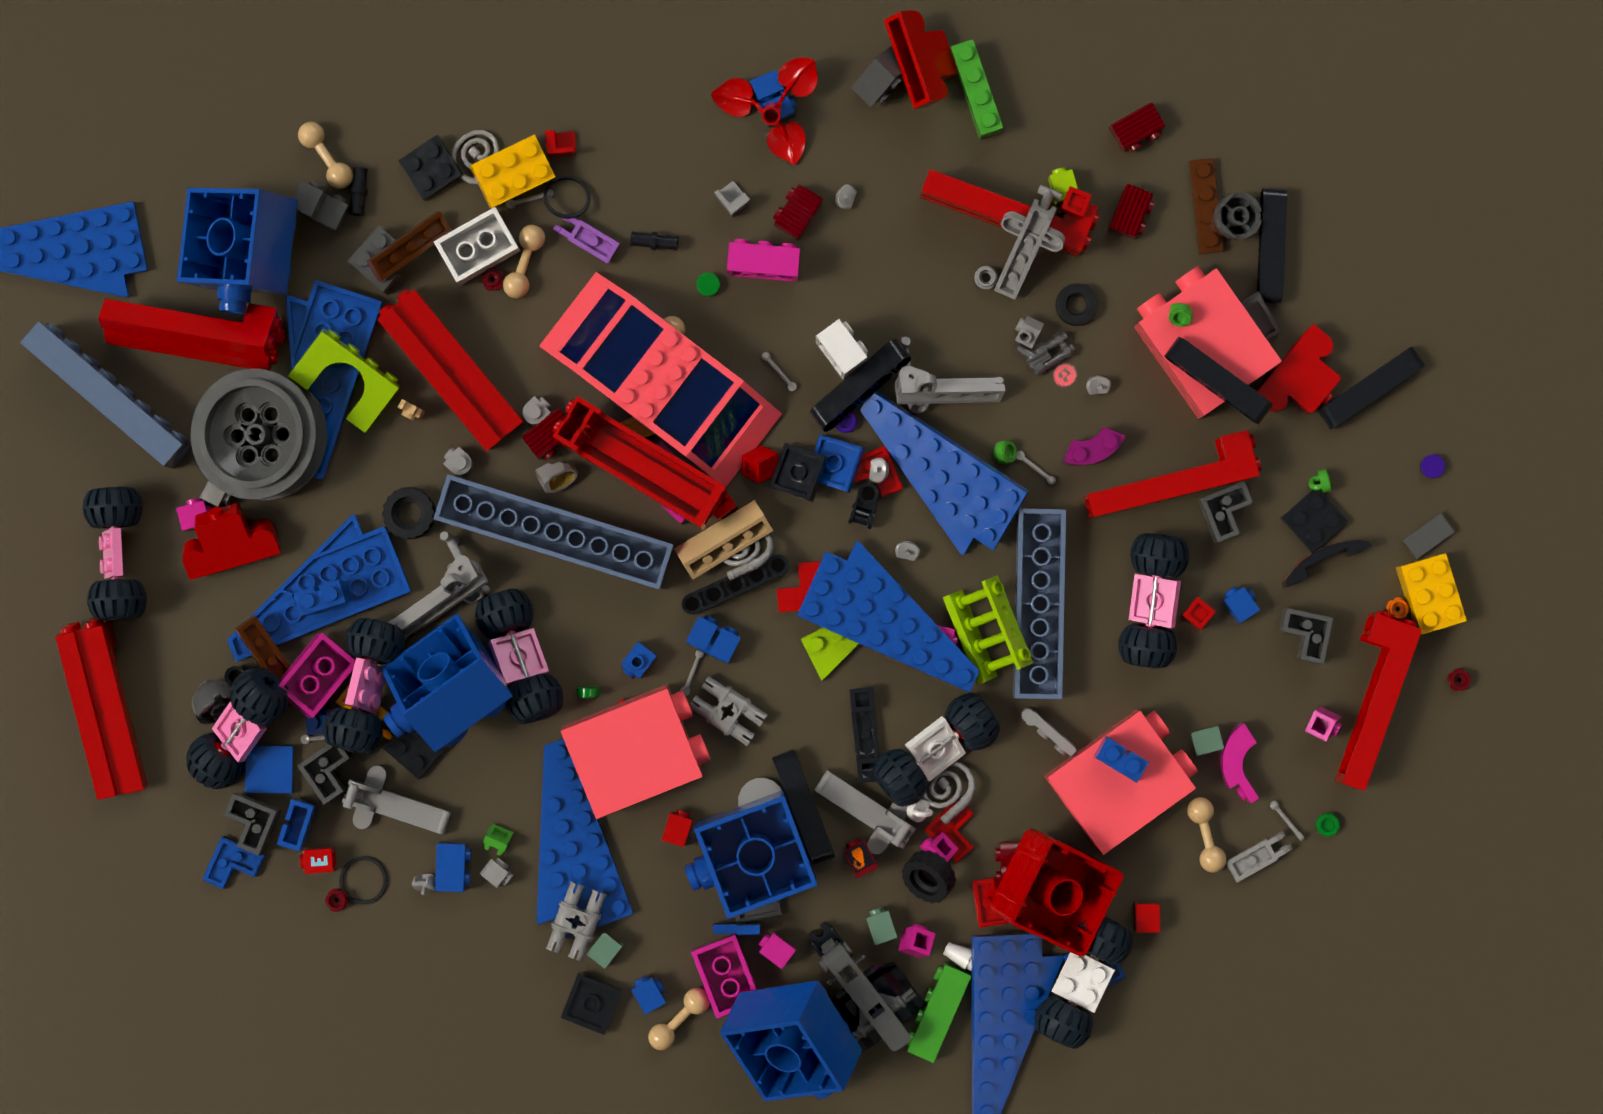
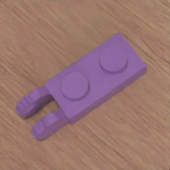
(590, 239)

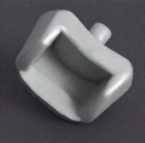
(845, 196)
(1098, 385)
(879, 470)
(907, 550)
(424, 882)

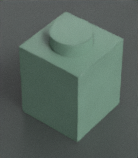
(881, 925)

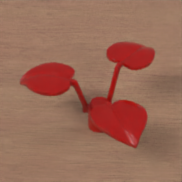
(783, 140)

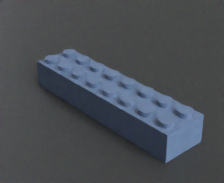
(107, 396)
(1040, 601)

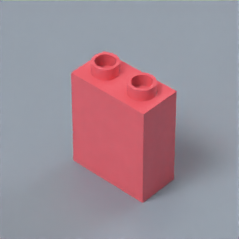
(1217, 329)
(635, 750)
(1109, 803)

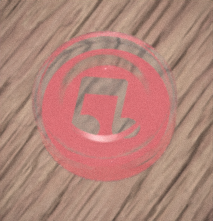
(1064, 375)

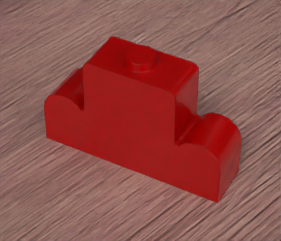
(922, 57)
(1302, 374)
(227, 541)

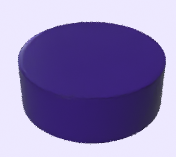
(847, 424)
(1432, 466)

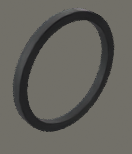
(567, 177)
(384, 880)

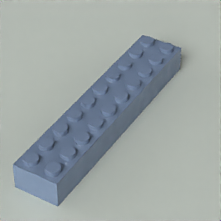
(553, 532)

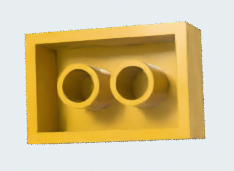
(512, 171)
(1431, 593)

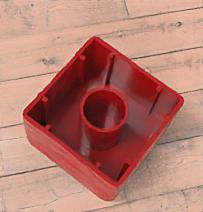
(1053, 890)

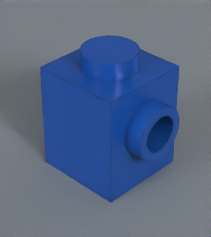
(1240, 603)
(638, 661)
(649, 993)

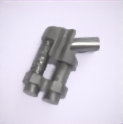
(1040, 359)

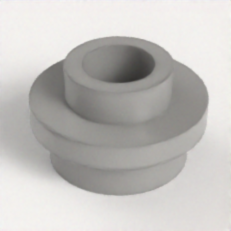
(986, 270)

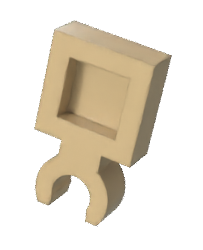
(411, 411)

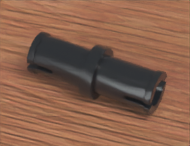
(358, 191)
(654, 241)

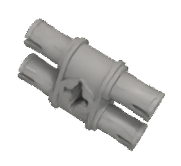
(740, 707)
(583, 932)

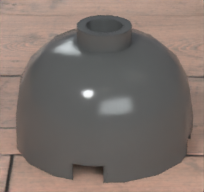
(1237, 216)
(210, 700)

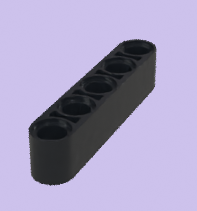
(1272, 244)
(1218, 380)
(860, 385)
(1371, 388)
(726, 593)
(803, 807)

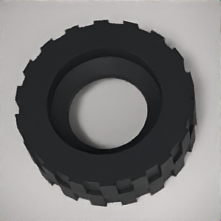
(391, 508)
(937, 867)

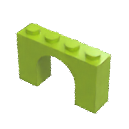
(328, 350)

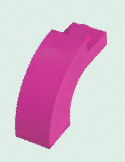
(1231, 762)

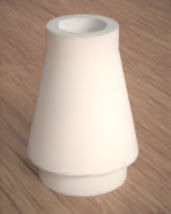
(959, 955)

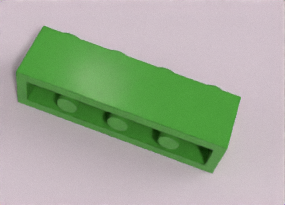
(976, 89)
(938, 1012)

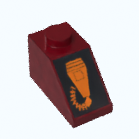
(860, 857)

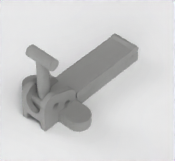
(1032, 233)
(920, 388)
(459, 583)
(371, 798)
(887, 823)

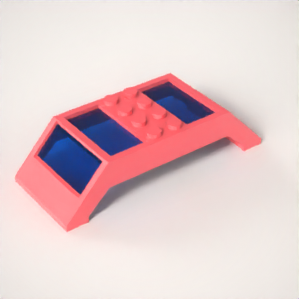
(661, 378)

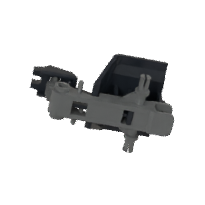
(874, 1000)

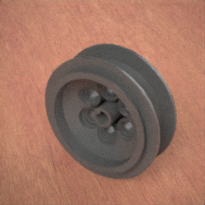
(225, 413)

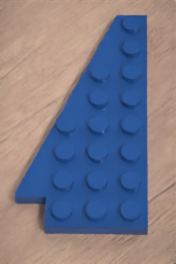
(78, 249)
(352, 318)
(957, 486)
(361, 560)
(873, 610)
(573, 845)
(1007, 988)

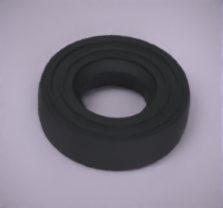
(1062, 304)

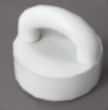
(919, 811)

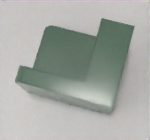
(1207, 740)
(604, 950)

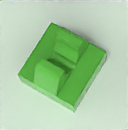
(498, 838)

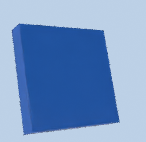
(842, 462)
(270, 769)

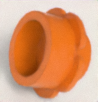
(1398, 602)

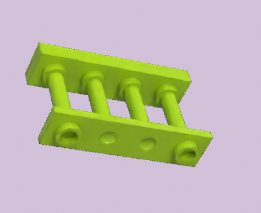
(969, 634)

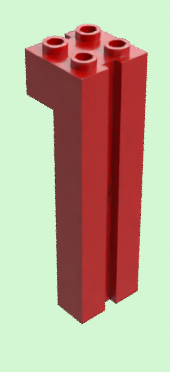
(992, 207)
(195, 336)
(449, 368)
(639, 462)
(1234, 465)
(1397, 646)
(101, 707)

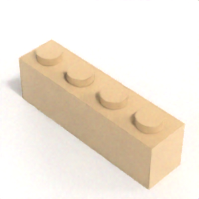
(723, 539)

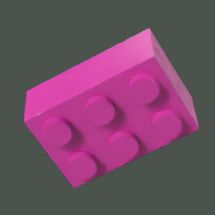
(763, 260)
(316, 674)
(723, 972)

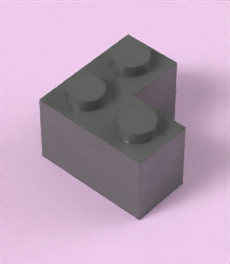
(879, 78)
(320, 207)
(372, 245)
(1218, 510)
(1313, 631)
(321, 773)
(258, 821)

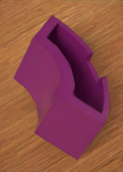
(1094, 450)

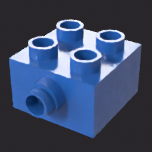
(237, 243)
(444, 685)
(751, 855)
(791, 1041)

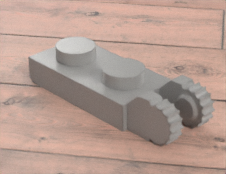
(1047, 731)
(1256, 857)

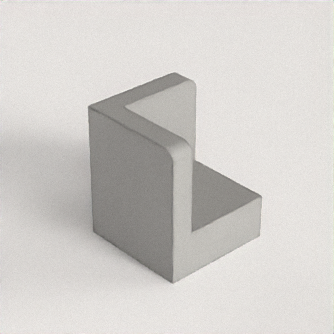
(732, 198)

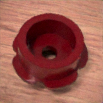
(488, 284)
(1465, 679)
(336, 906)

